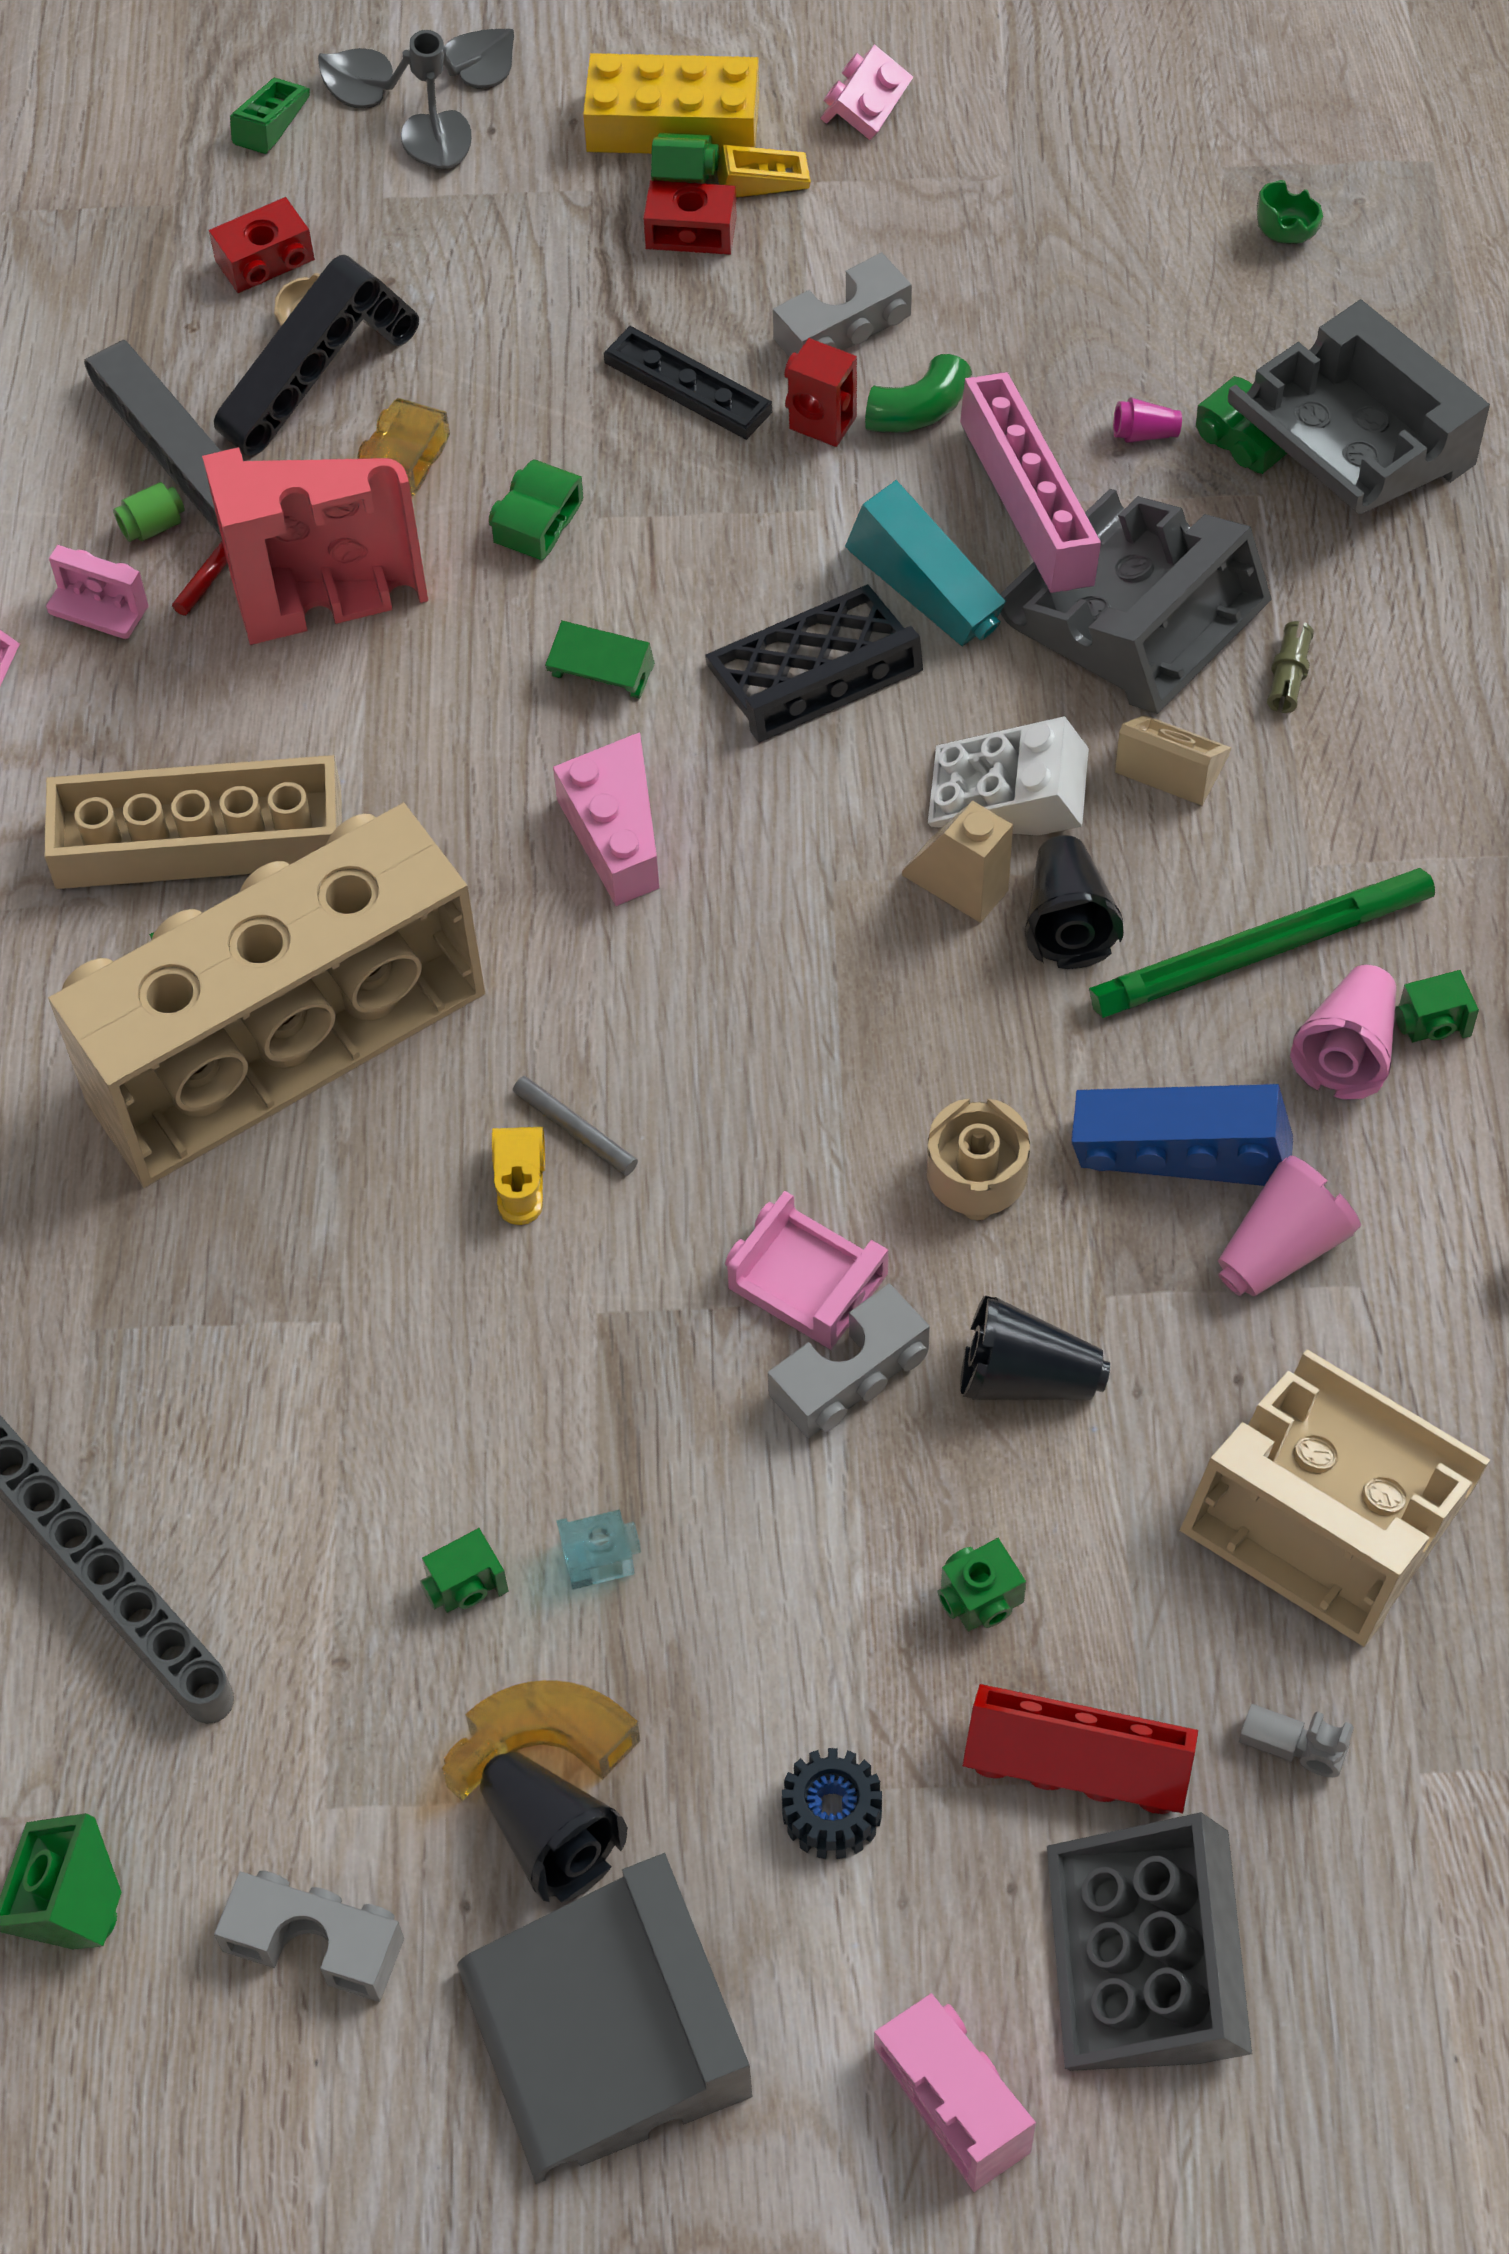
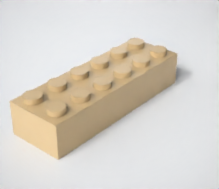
(188, 820)

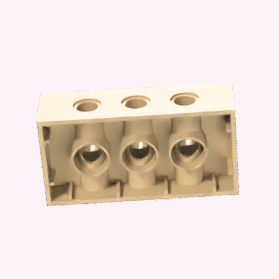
(270, 991)

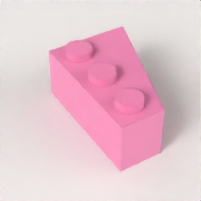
(611, 815)
(956, 2090)

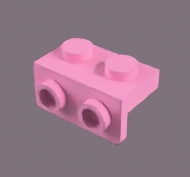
(868, 93)
(96, 592)

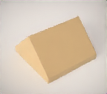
(1169, 758)

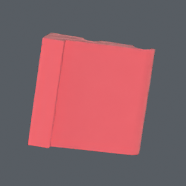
(314, 537)

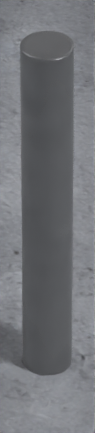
(575, 1125)

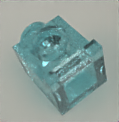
(593, 1563)

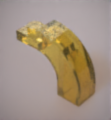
(541, 1714)

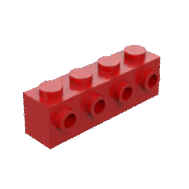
(1080, 1749)

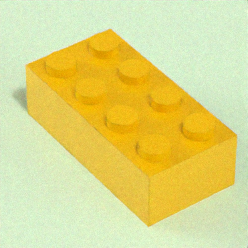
(646, 95)

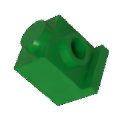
(1437, 1008)
(462, 1573)

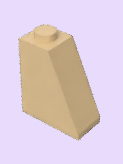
(966, 861)

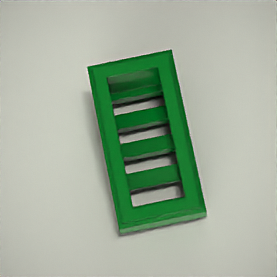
(264, 118)

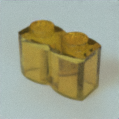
(411, 436)

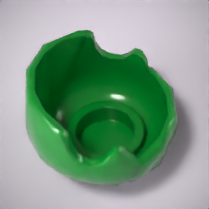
(1286, 215)

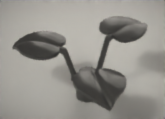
(435, 139)

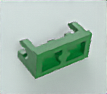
(601, 657)

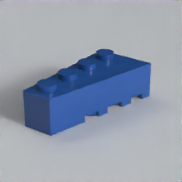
(1184, 1131)

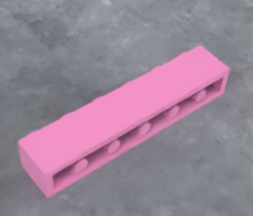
(1030, 483)

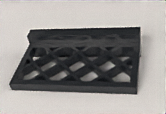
(827, 682)

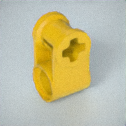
(518, 1172)

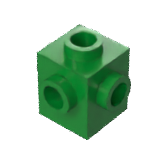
(981, 1585)

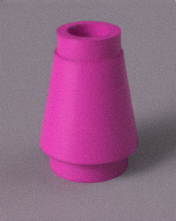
(1145, 421)

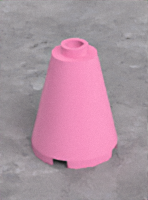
(1349, 1036)
(1285, 1229)

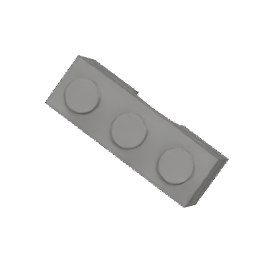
(874, 301)
(821, 1391)
(268, 1914)

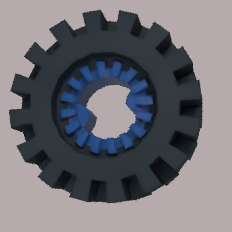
(832, 1776)

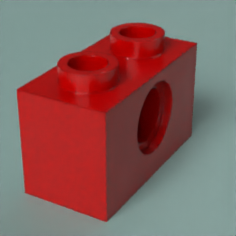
(690, 217)
(261, 244)
(821, 391)

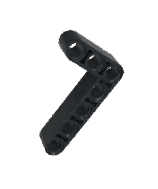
(306, 346)

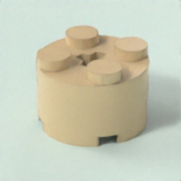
(978, 1157)

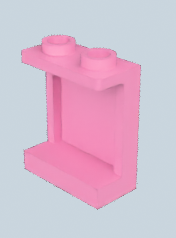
(804, 1271)

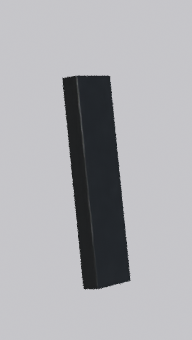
(688, 382)

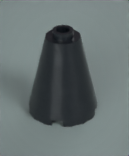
(1070, 907)
(1028, 1358)
(551, 1826)

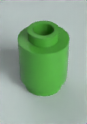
(149, 512)

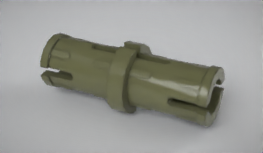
(1290, 667)

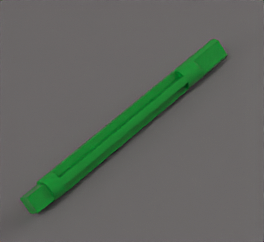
(1261, 942)

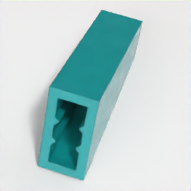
(924, 565)

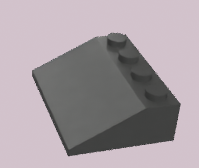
(1148, 1947)

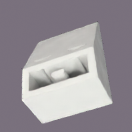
(1020, 773)

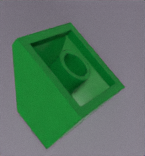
(61, 1885)

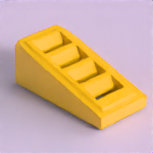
(750, 167)

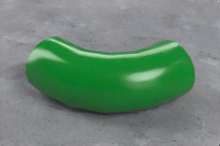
(919, 403)

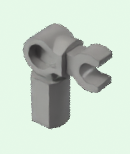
(1319, 1748)

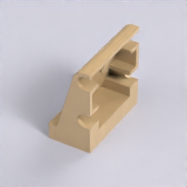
(1332, 1495)

